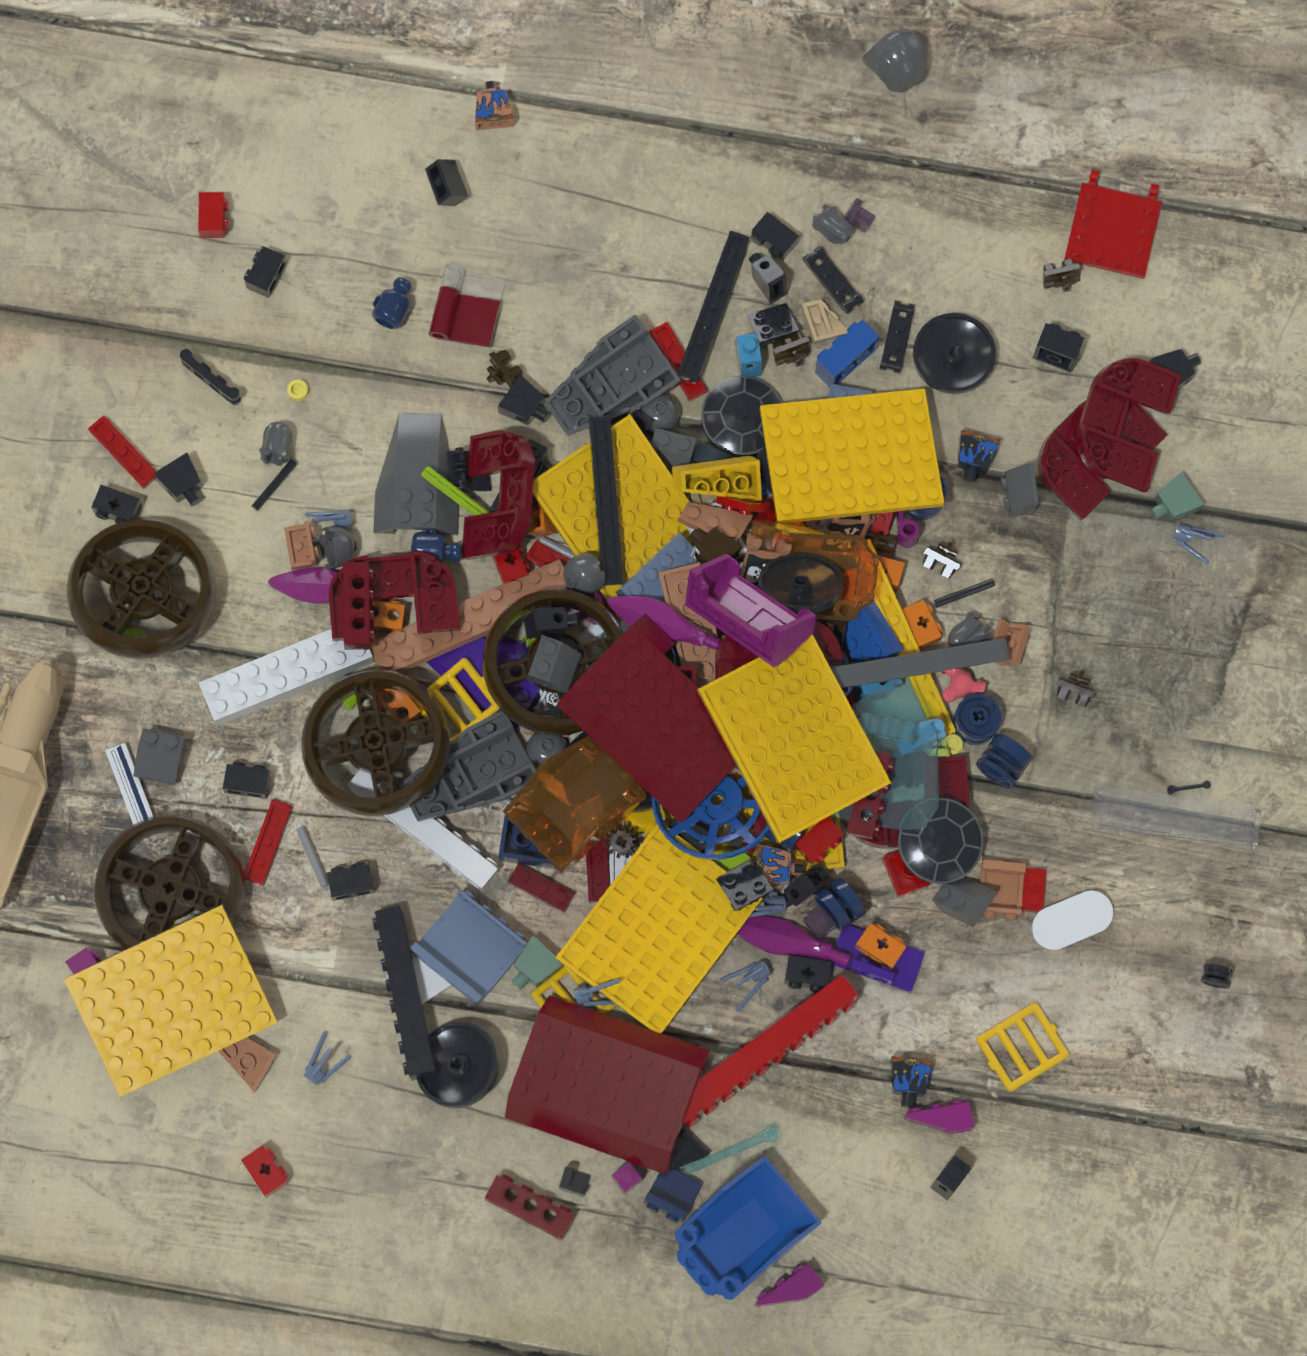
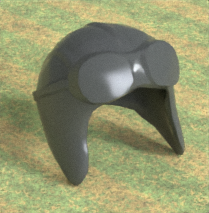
(898, 59)

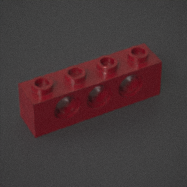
(353, 573)
(869, 829)
(556, 1228)

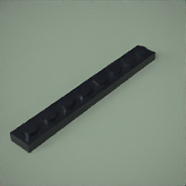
(712, 307)
(605, 499)

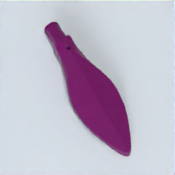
(305, 584)
(664, 616)
(787, 939)

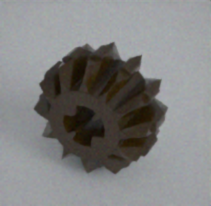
(627, 834)

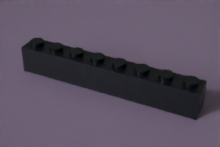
(405, 993)

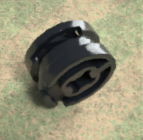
(1217, 976)

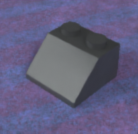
(673, 448)
(1020, 490)
(553, 664)
(159, 756)
(964, 900)

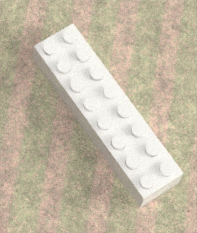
(279, 676)

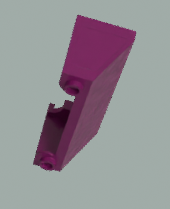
(746, 611)

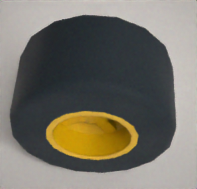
(707, 453)

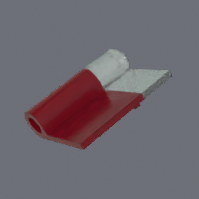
(467, 306)

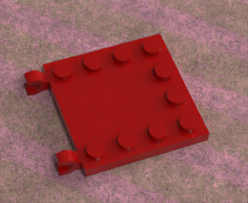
(1113, 229)

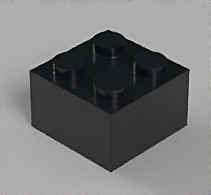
(1058, 347)

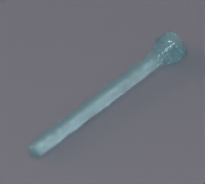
(767, 1135)

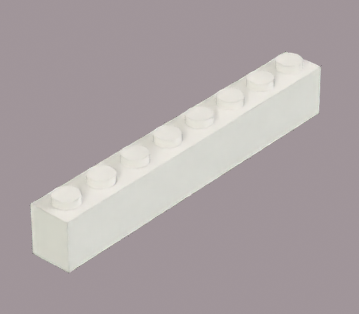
(435, 838)

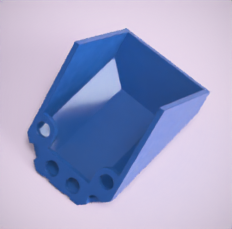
(743, 1230)

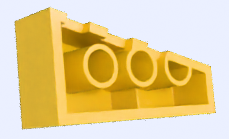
(723, 478)

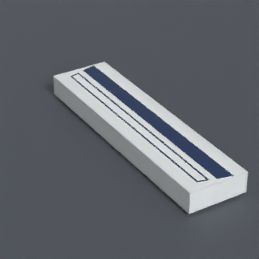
(129, 786)

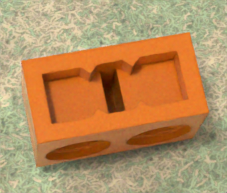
(382, 622)
(401, 702)

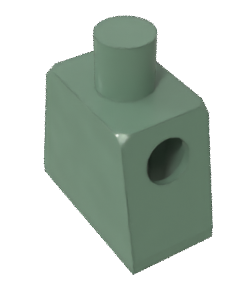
(1177, 500)
(535, 964)

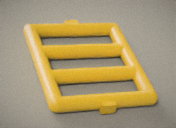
(450, 677)
(553, 982)
(1027, 1074)

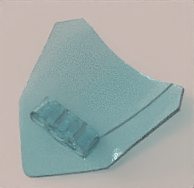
(900, 728)

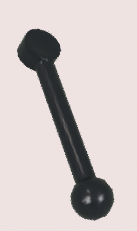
(1171, 789)

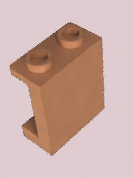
(1007, 881)

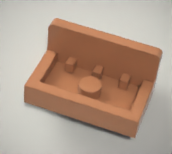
(300, 546)
(1016, 638)

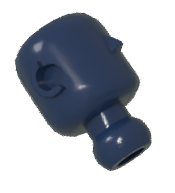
(393, 305)
(436, 545)

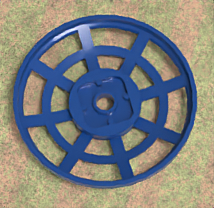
(716, 816)

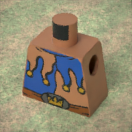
(493, 108)
(776, 865)

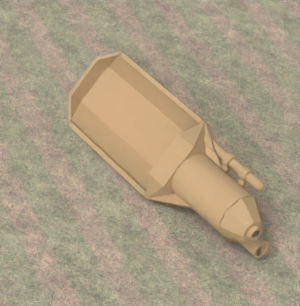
(23, 760)

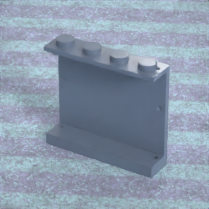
(469, 947)

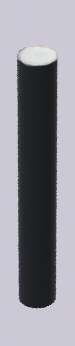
(274, 485)
(964, 593)

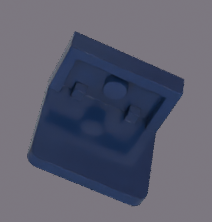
(672, 1195)

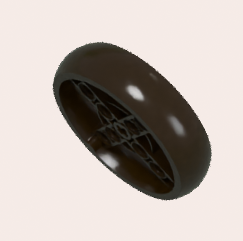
(171, 542)
(499, 677)
(364, 686)
(190, 833)

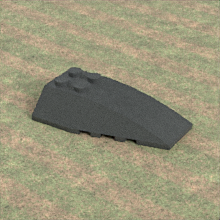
(613, 379)
(402, 494)
(481, 769)

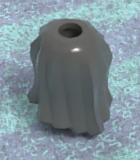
(832, 225)
(276, 443)
(969, 632)

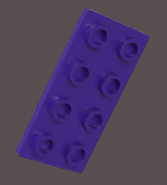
(901, 976)

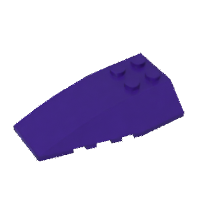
(510, 651)

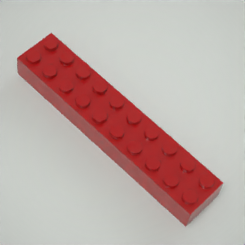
(769, 1048)

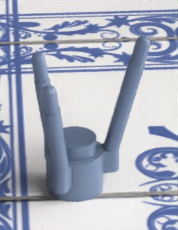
(340, 519)
(1184, 534)
(772, 905)
(757, 972)
(583, 993)
(315, 1072)

